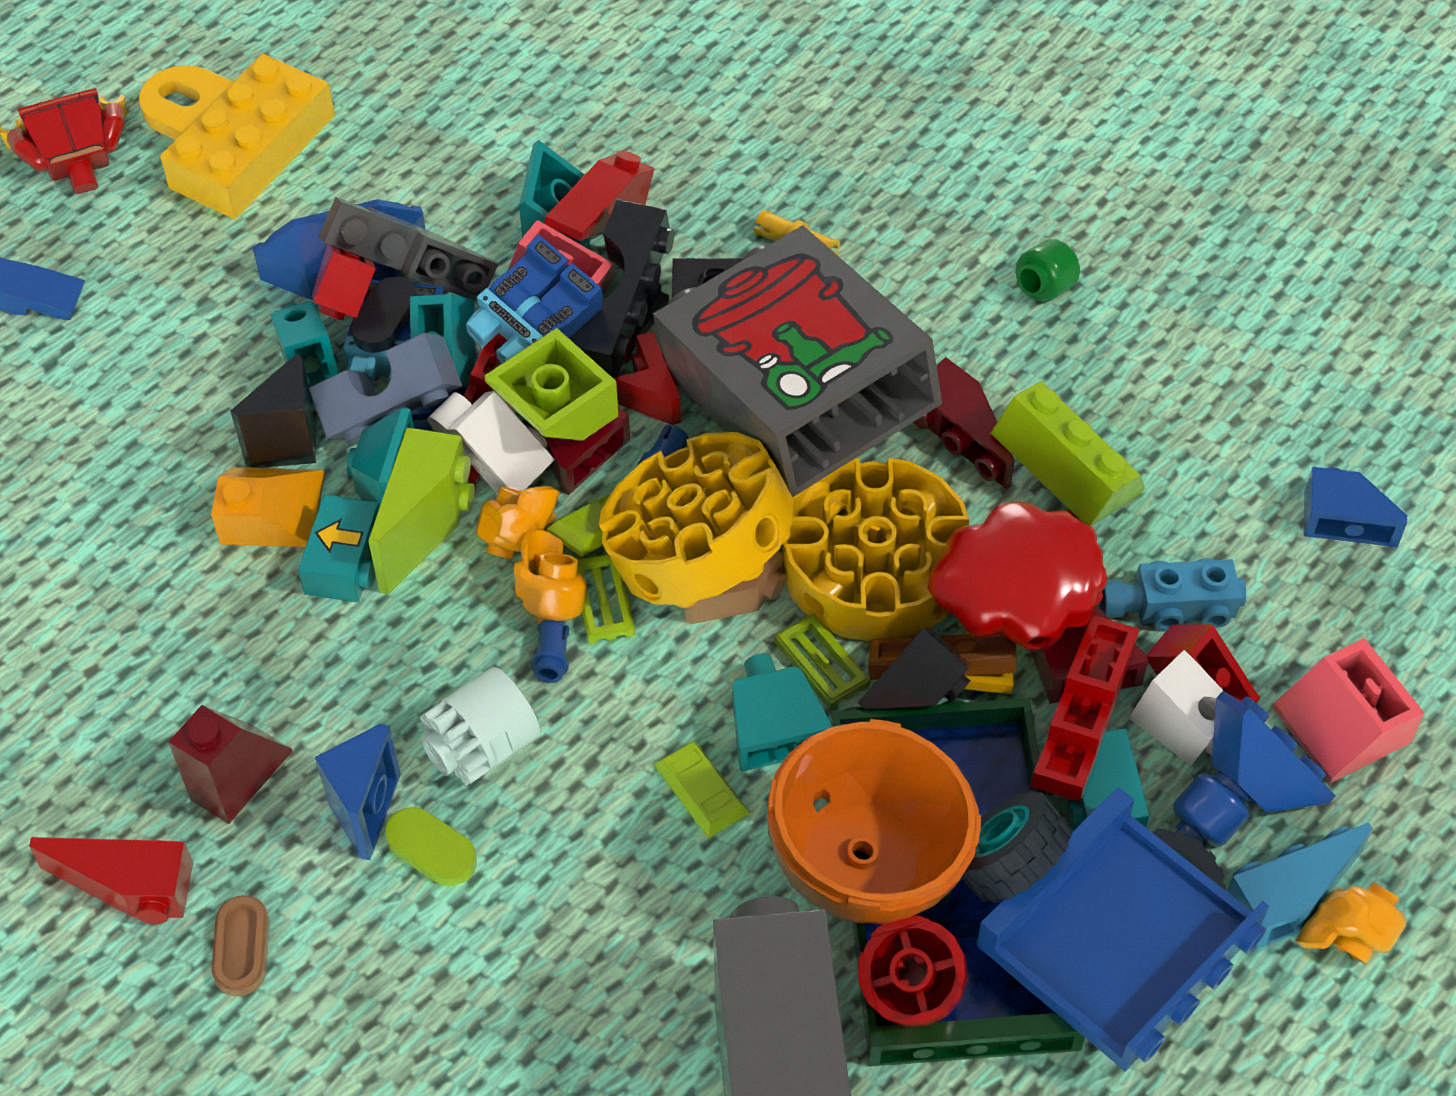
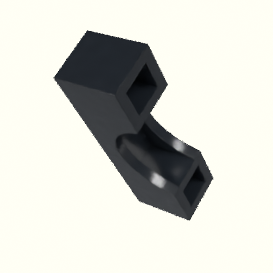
(636, 243)

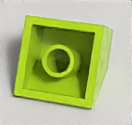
(557, 388)

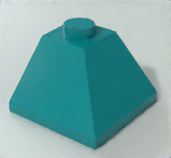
(376, 454)

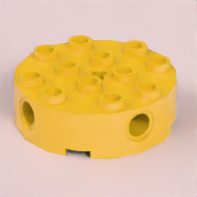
(697, 519)
(868, 547)

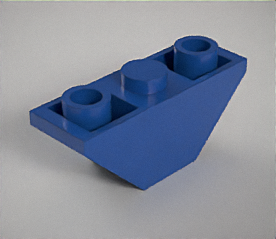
(1263, 758)

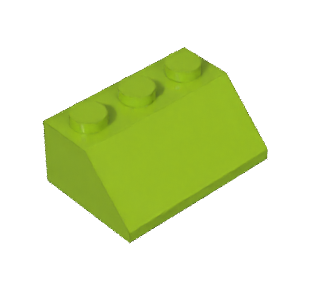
(1066, 454)

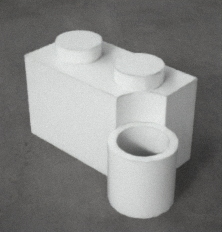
(494, 439)

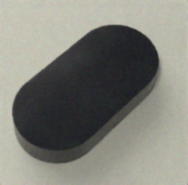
(383, 315)

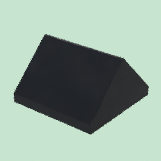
(278, 420)

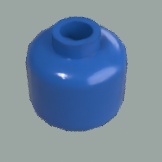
(1211, 809)

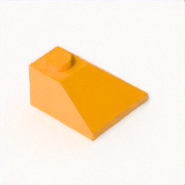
(266, 506)

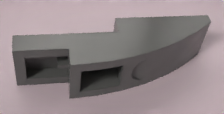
(407, 248)

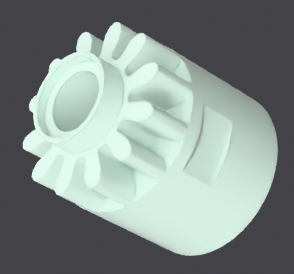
(478, 726)

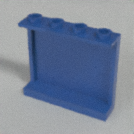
(1121, 934)

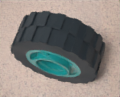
(1016, 846)

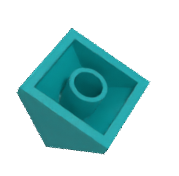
(545, 184)

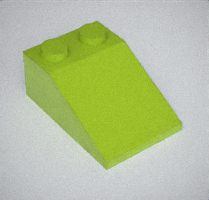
(419, 503)

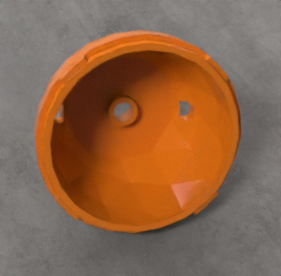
(884, 798)

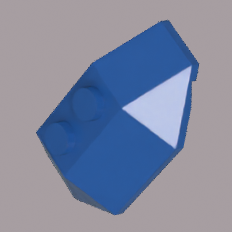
(295, 252)

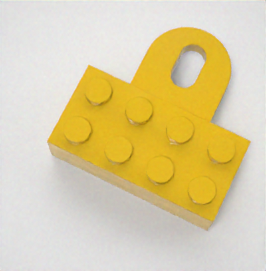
(236, 130)

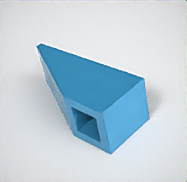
(1297, 880)

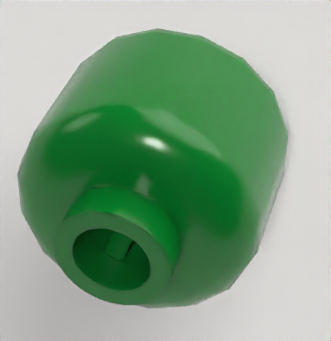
(1047, 270)

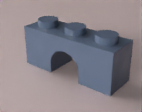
(419, 377)

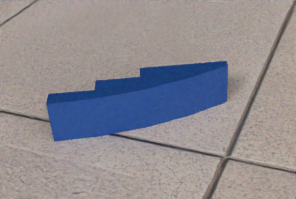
(38, 289)

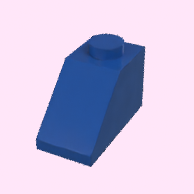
(1350, 509)

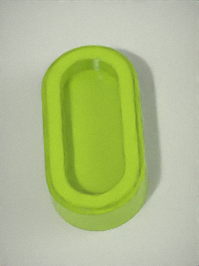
(431, 846)

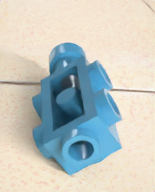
(1178, 593)

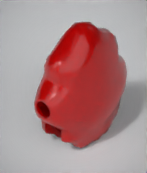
(1021, 575)

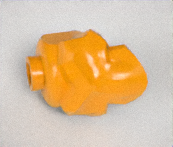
(512, 514)
(548, 578)
(1355, 922)

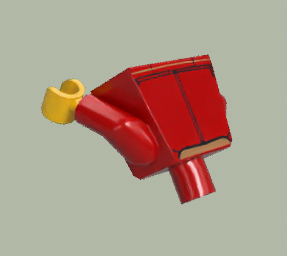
(68, 136)

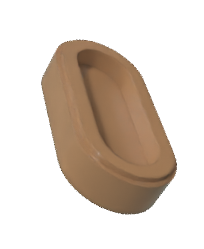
(240, 945)

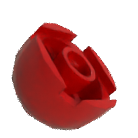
(912, 971)

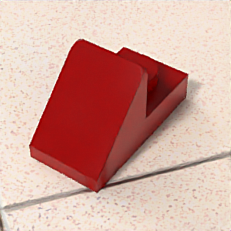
(651, 386)

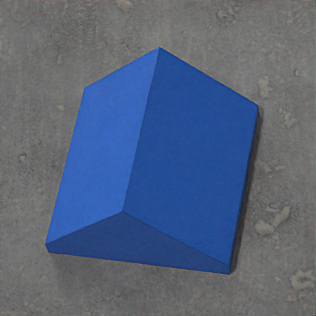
(360, 784)

